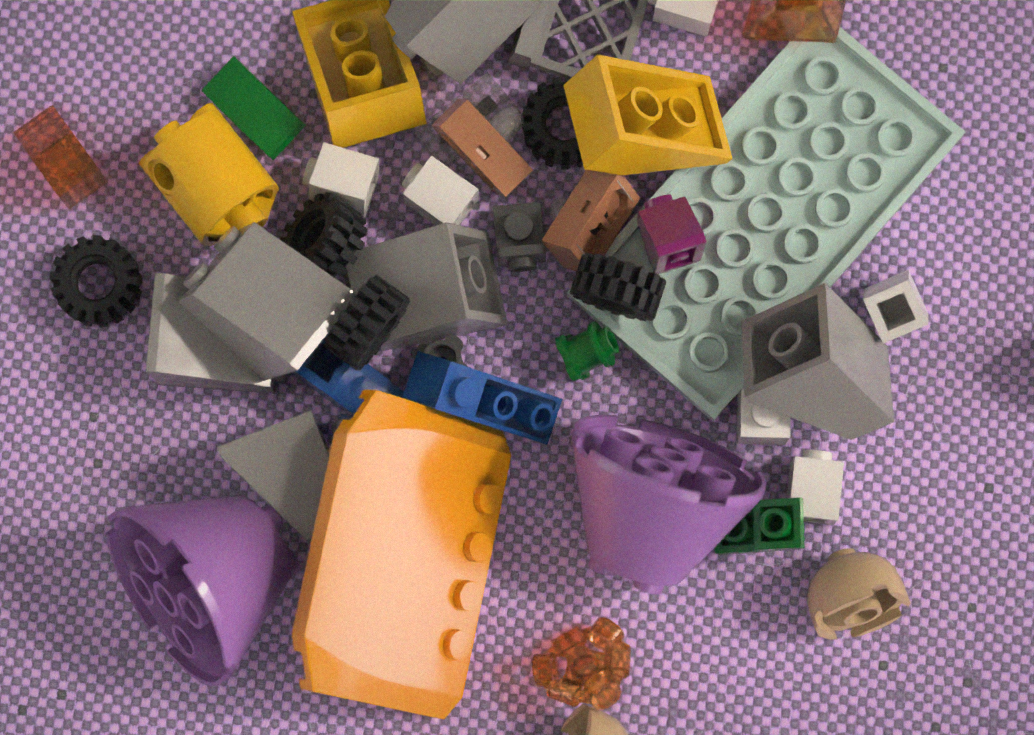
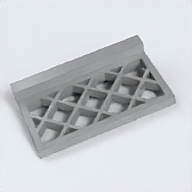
(535, 31)

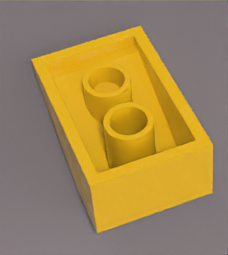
(358, 70)
(644, 118)

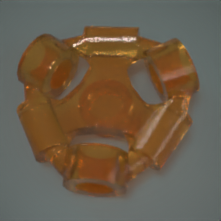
(587, 669)

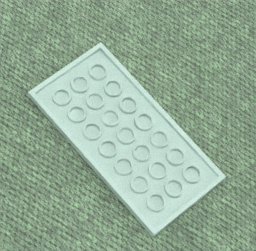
(816, 171)

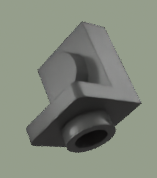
(519, 236)

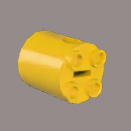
(209, 175)

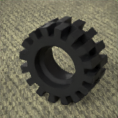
(536, 132)
(327, 233)
(71, 266)
(618, 287)
(366, 322)

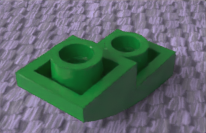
(253, 108)
(767, 528)

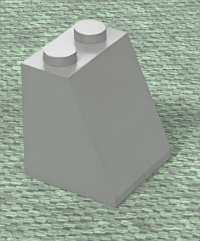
(455, 34)
(446, 276)
(264, 300)
(188, 353)
(818, 364)
(284, 467)

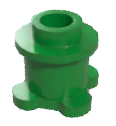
(587, 350)

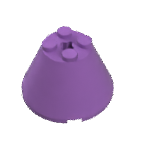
(656, 498)
(202, 575)

